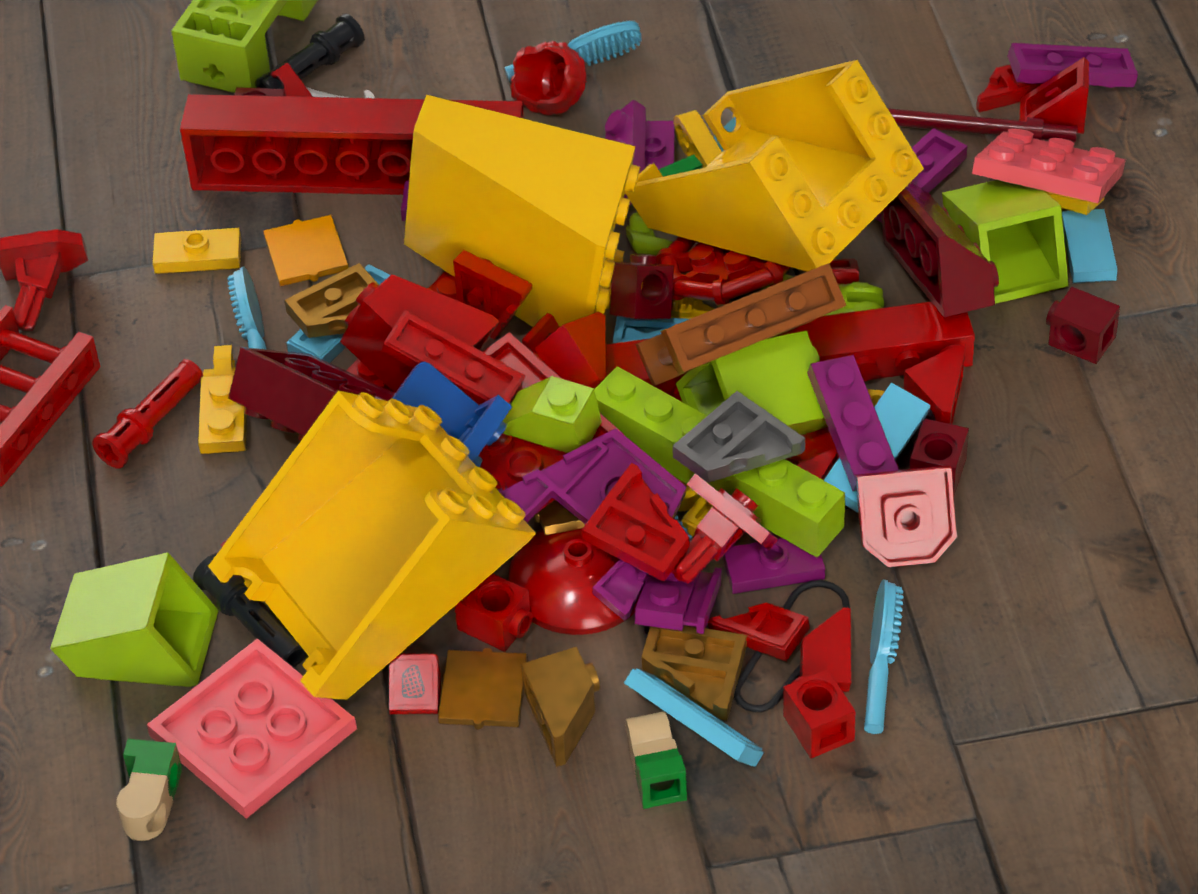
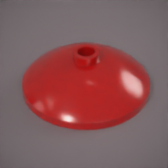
(563, 583)

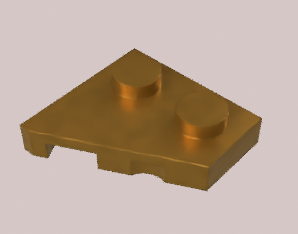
(326, 305)
(697, 664)

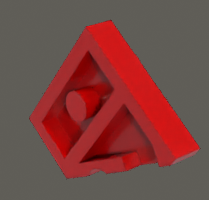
(489, 288)
(637, 527)

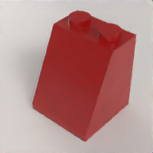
(381, 309)

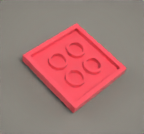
(1050, 165)
(251, 728)

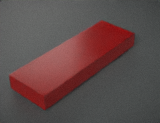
(467, 367)

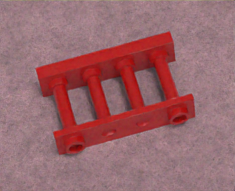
(46, 395)

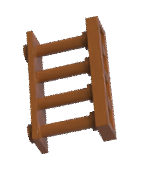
(740, 324)

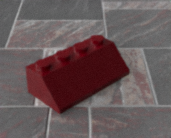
(938, 253)
(292, 387)

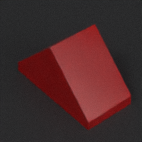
(1061, 98)
(577, 350)
(938, 382)

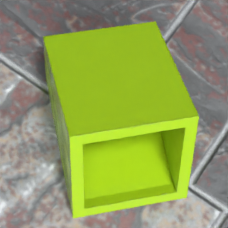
(1015, 230)
(766, 373)
(136, 624)

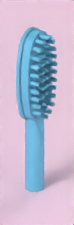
(602, 43)
(247, 308)
(883, 642)

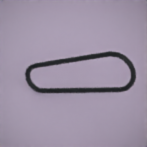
(747, 670)

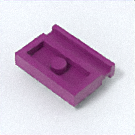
(677, 603)

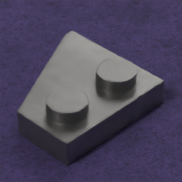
(736, 440)

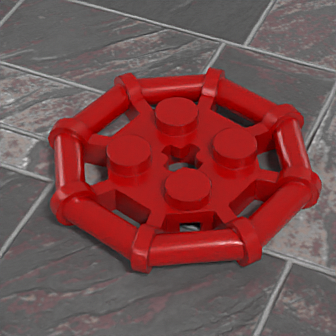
(716, 272)

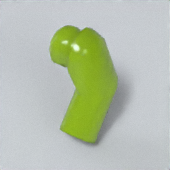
(643, 238)

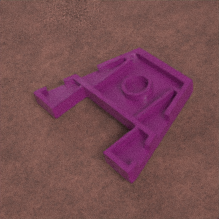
(582, 484)

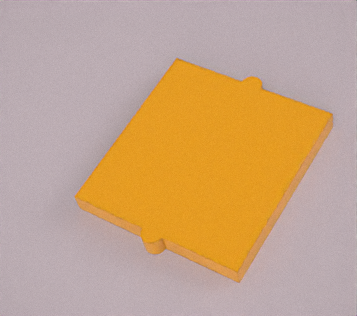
(305, 250)

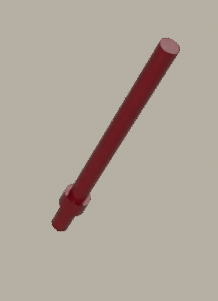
(982, 125)

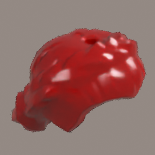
(548, 77)

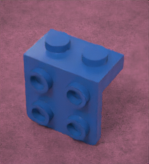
(460, 415)

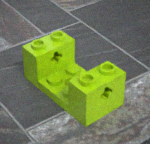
(225, 41)

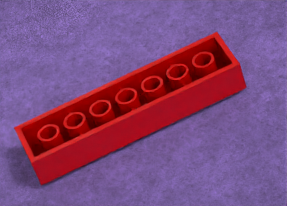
(304, 142)

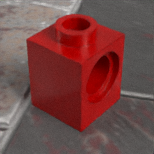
(495, 612)
(819, 713)

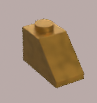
(561, 699)

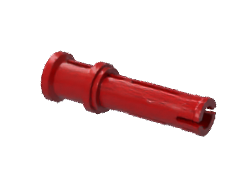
(136, 424)

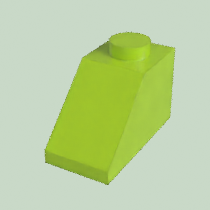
(554, 414)

